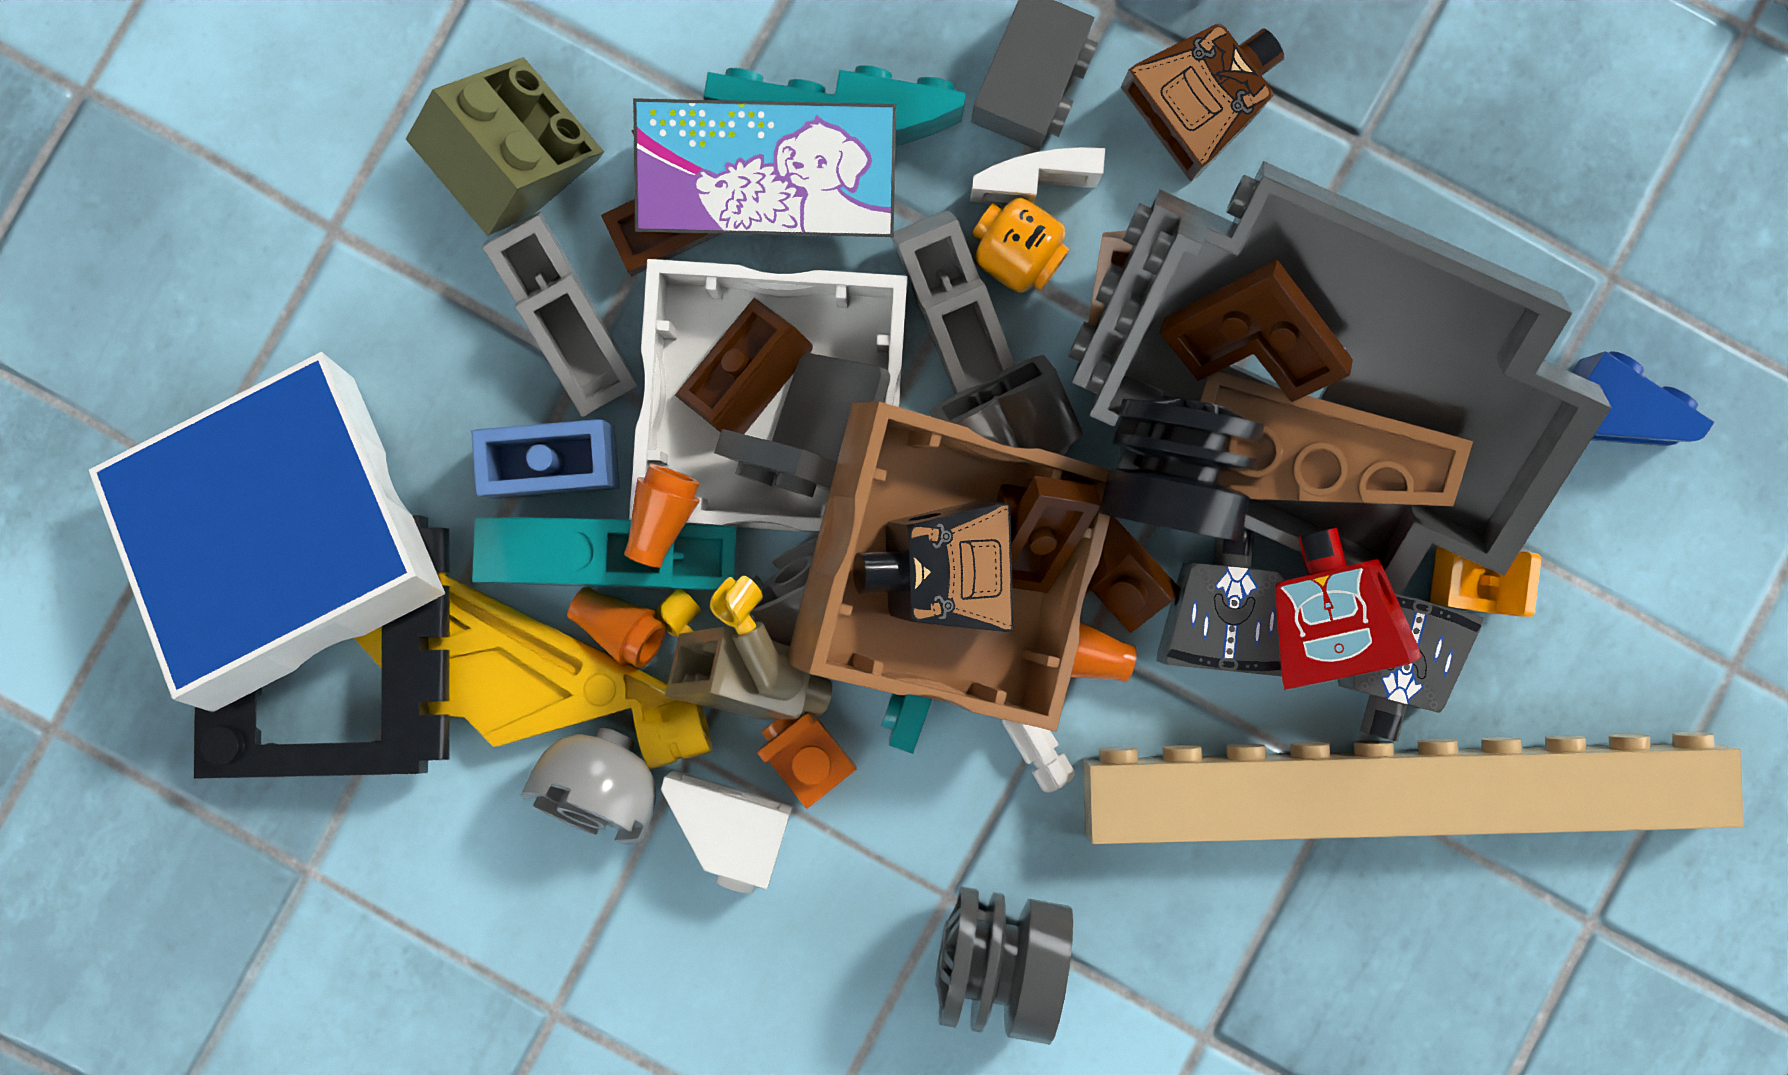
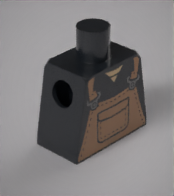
(945, 567)

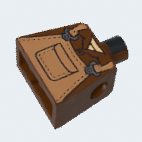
(1203, 92)

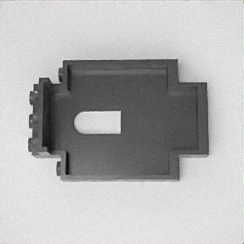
(1430, 343)

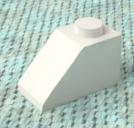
(728, 829)

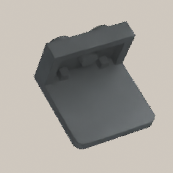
(809, 425)

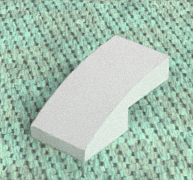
(1022, 174)

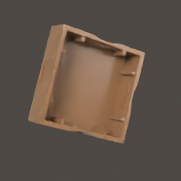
(913, 464)

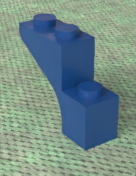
(1641, 408)

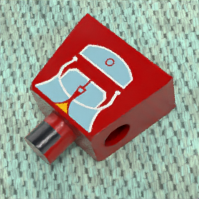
(1339, 617)

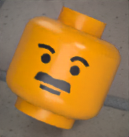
(1020, 245)

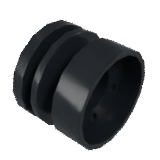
(1182, 467)

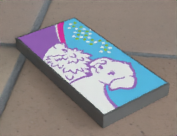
(764, 167)

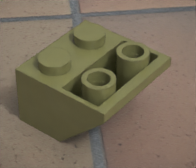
(502, 143)

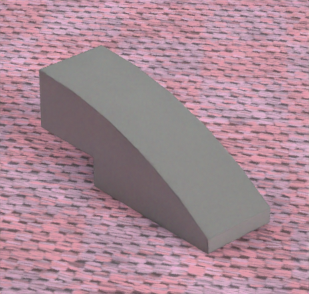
(953, 300)
(560, 314)

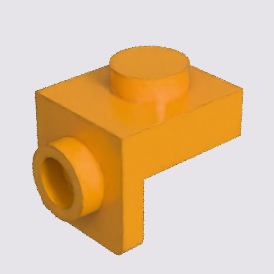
(1475, 588)

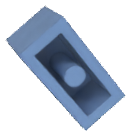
(545, 459)

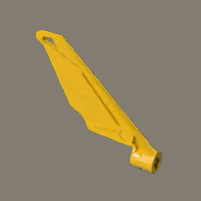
(530, 679)

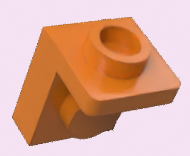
(805, 756)

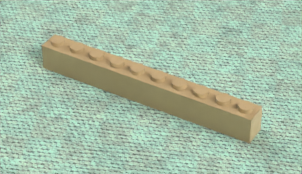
(1412, 791)

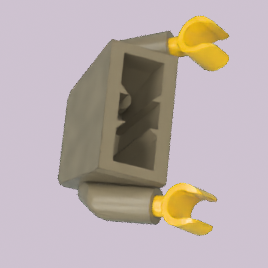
(739, 666)

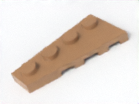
(1336, 451)

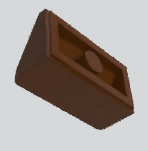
(745, 369)

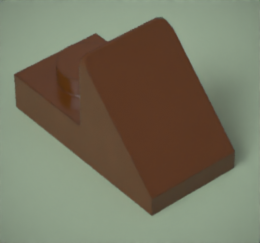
(1046, 527)
(1130, 579)

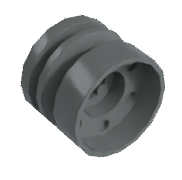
(1005, 965)

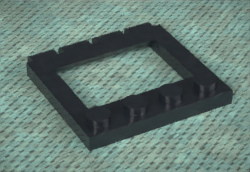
(231, 746)

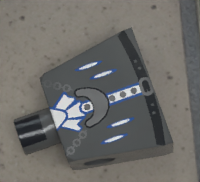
(1224, 614)
(1444, 644)

